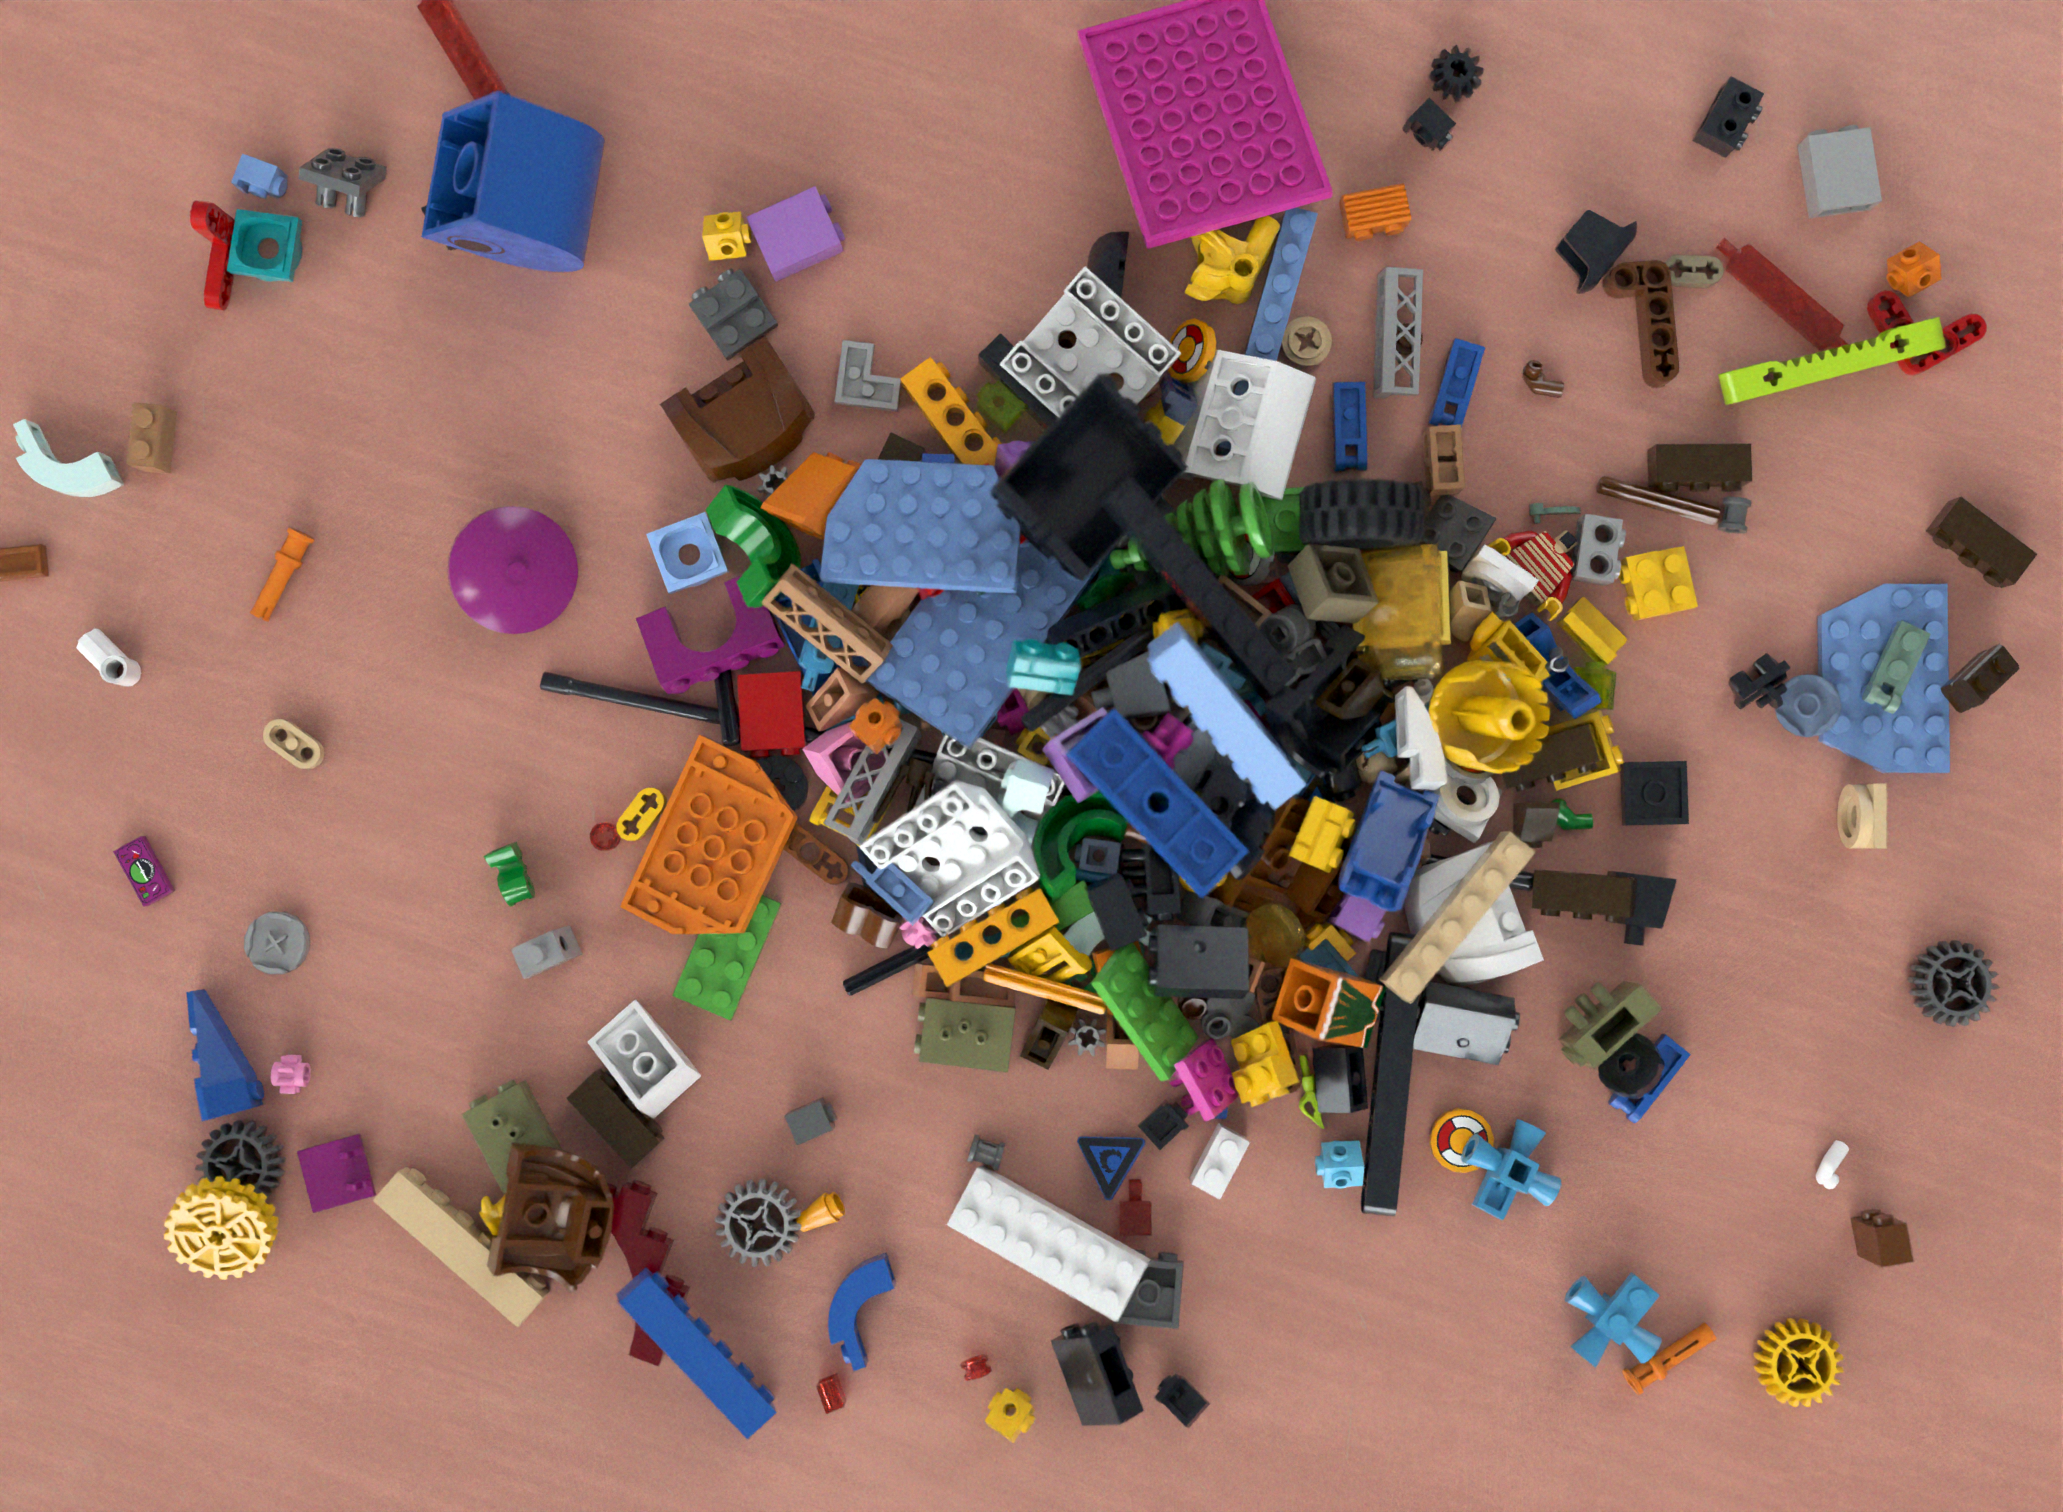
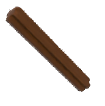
(1658, 500)

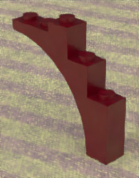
(642, 1250)

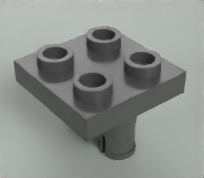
(343, 173)

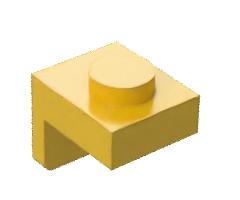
(1338, 939)

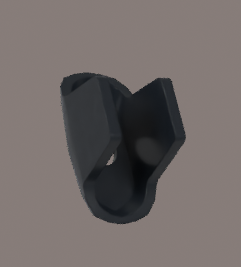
(1594, 247)

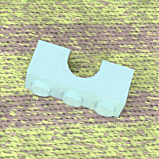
(1026, 789)

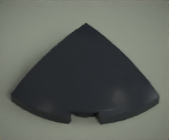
(1250, 828)

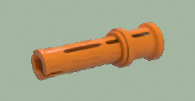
(287, 560)
(1656, 1370)

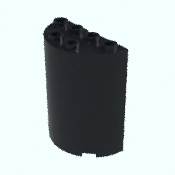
(1075, 461)

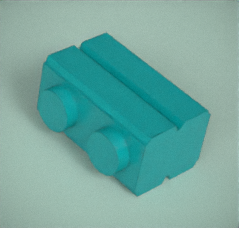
(1043, 666)

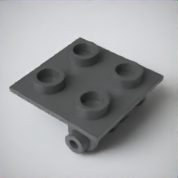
(1456, 529)

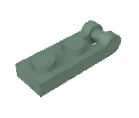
(1896, 666)

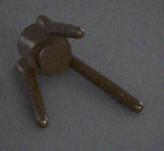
(918, 774)

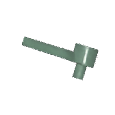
(1537, 509)

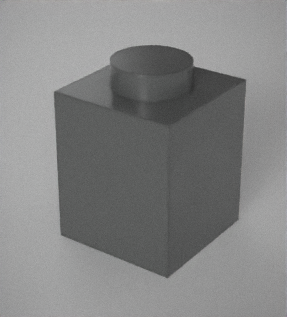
(811, 1120)

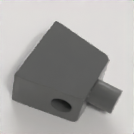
(1134, 690)

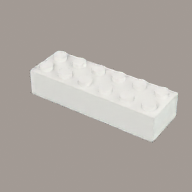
(1048, 1242)

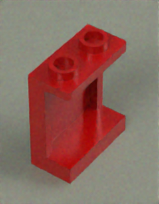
(771, 713)

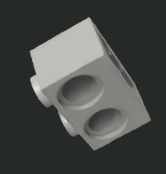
(1589, 547)

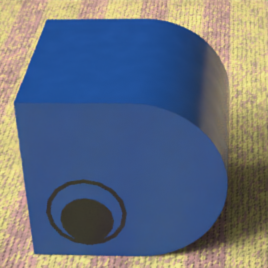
(514, 183)

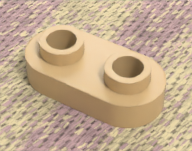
(294, 745)

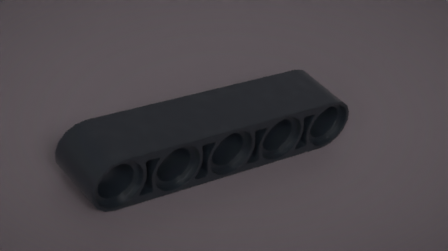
(1107, 614)

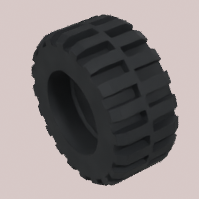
(1362, 514)

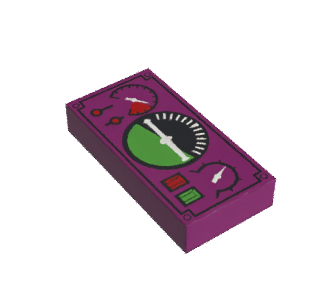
(144, 871)

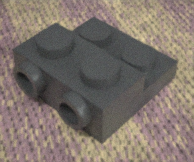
(732, 313)
(1157, 1294)

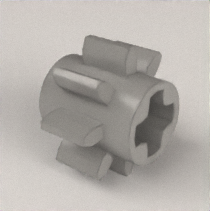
(768, 480)
(1061, 721)
(1090, 1045)

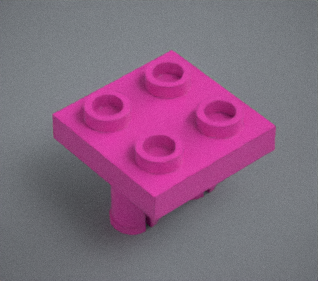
(1206, 1080)

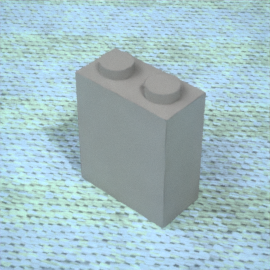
(1839, 171)

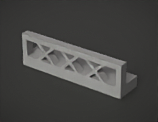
(1386, 332)
(863, 822)

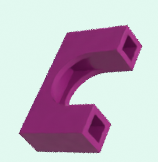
(680, 667)

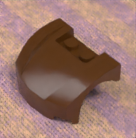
(742, 417)
(1283, 879)
(552, 1216)

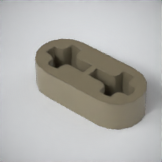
(1692, 264)

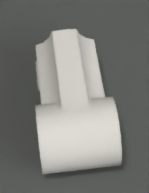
(108, 658)

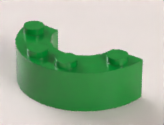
(760, 535)
(1061, 829)

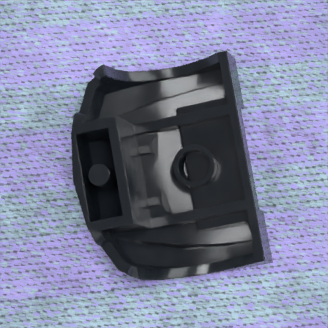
(1314, 735)

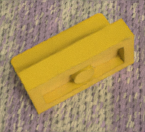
(1592, 631)

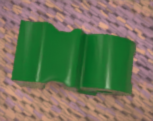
(512, 877)

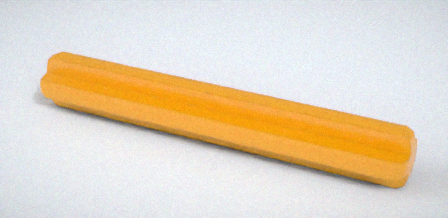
(1044, 988)

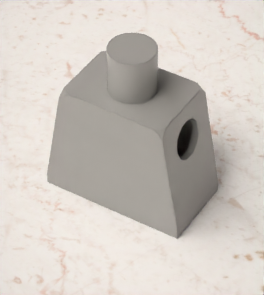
(546, 951)

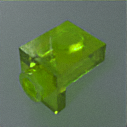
(1601, 680)

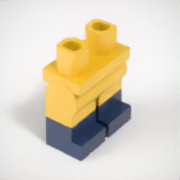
(1173, 408)

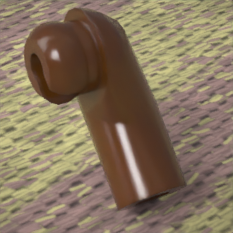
(1537, 382)

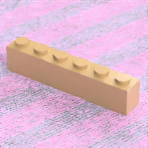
(1457, 916)
(458, 1243)

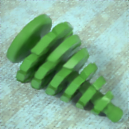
(1215, 530)

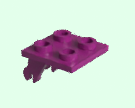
(336, 1173)

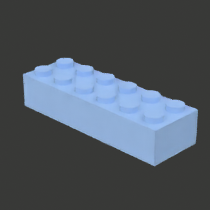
(1225, 715)

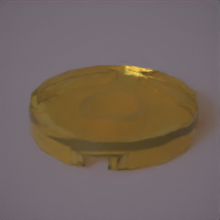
(1274, 934)

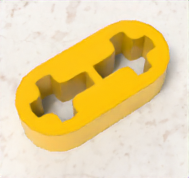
(635, 809)

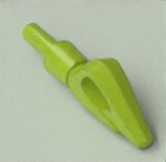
(1309, 1087)

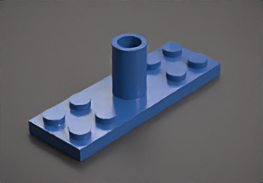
(1180, 823)

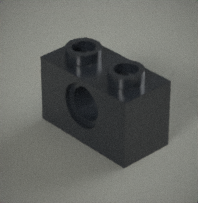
(1220, 783)

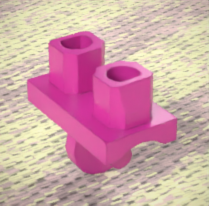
(1169, 739)

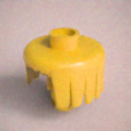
(1486, 719)

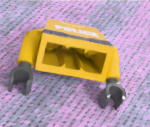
(1505, 643)

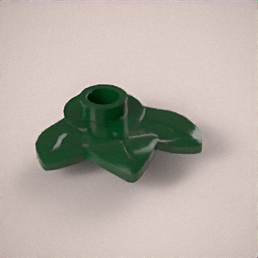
(1105, 589)

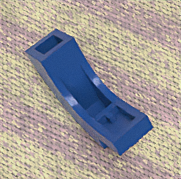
(1564, 688)
(860, 1284)

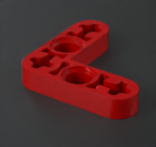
(218, 228)
(1897, 308)

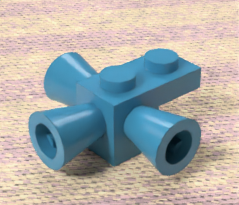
(1510, 1171)
(1614, 1318)

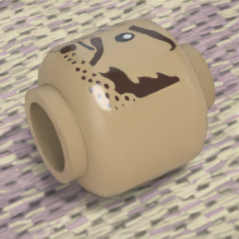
(1371, 766)

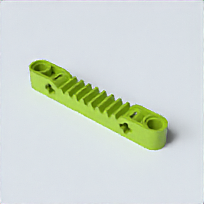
(1913, 340)

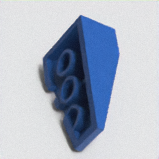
(226, 1077)

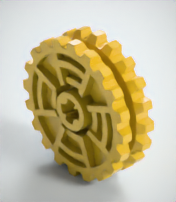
(221, 1227)

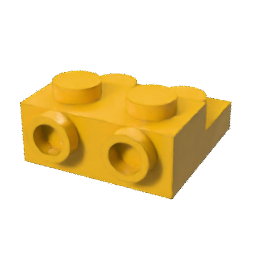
(1657, 583)
(1612, 754)
(1263, 1065)

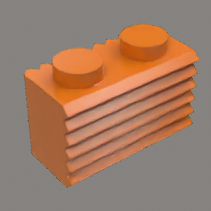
(1375, 212)

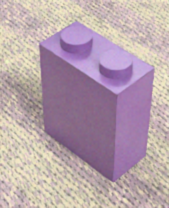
(796, 233)

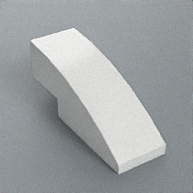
(1419, 741)

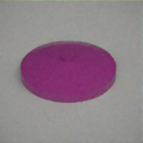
(512, 569)

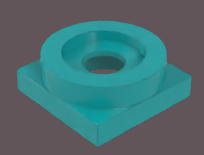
(253, 228)

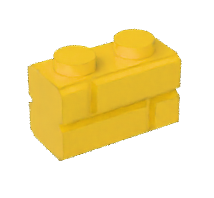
(1323, 834)

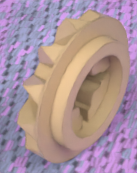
(1302, 327)

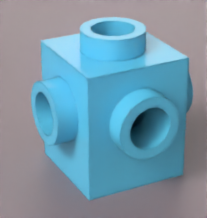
(1340, 1164)

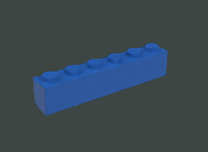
(696, 1352)

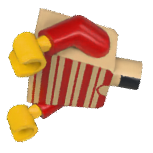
(1545, 560)

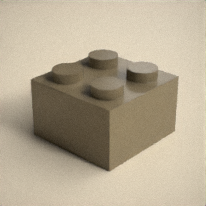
(1332, 583)

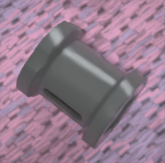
(1734, 515)
(986, 1152)

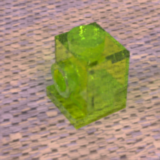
(1001, 416)

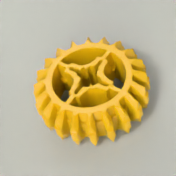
(1807, 1353)

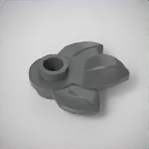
(1232, 1016)

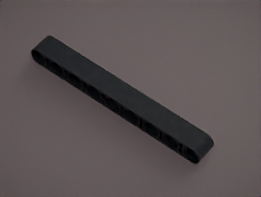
(1389, 1094)

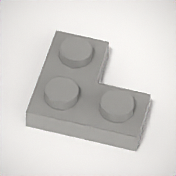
(857, 385)

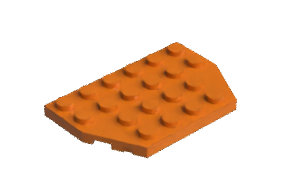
(712, 845)

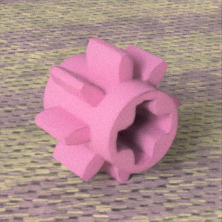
(919, 933)
(290, 1074)

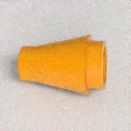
(821, 1212)

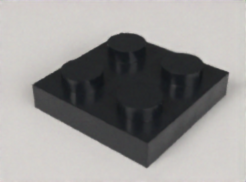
(1654, 793)

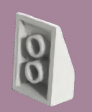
(644, 1059)

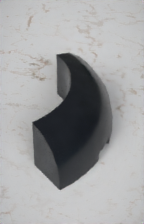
(1108, 259)

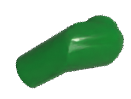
(1569, 821)

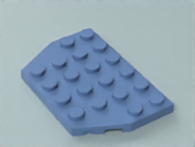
(921, 529)
(1848, 652)

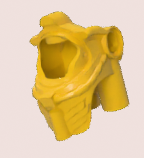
(1230, 266)

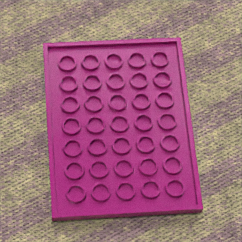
(1203, 117)

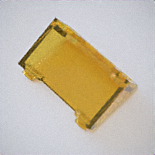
(1406, 623)

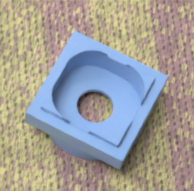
(666, 547)

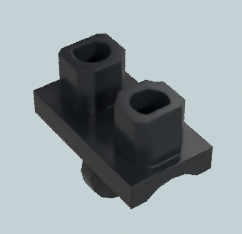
(1770, 674)

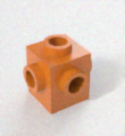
(1914, 269)
(877, 724)

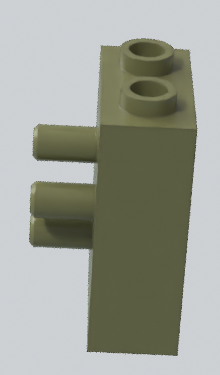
(1607, 1023)
(965, 1034)
(505, 1120)

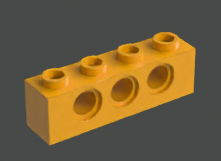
(930, 376)
(944, 949)

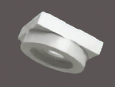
(1499, 576)
(1463, 818)

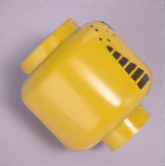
(1184, 617)

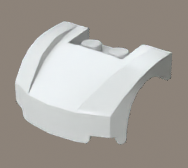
(1495, 943)

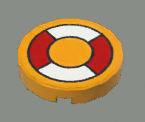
(1197, 347)
(1451, 1134)

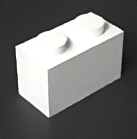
(1219, 1160)

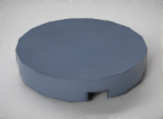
(1809, 706)

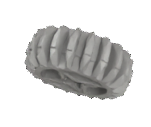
(745, 1216)

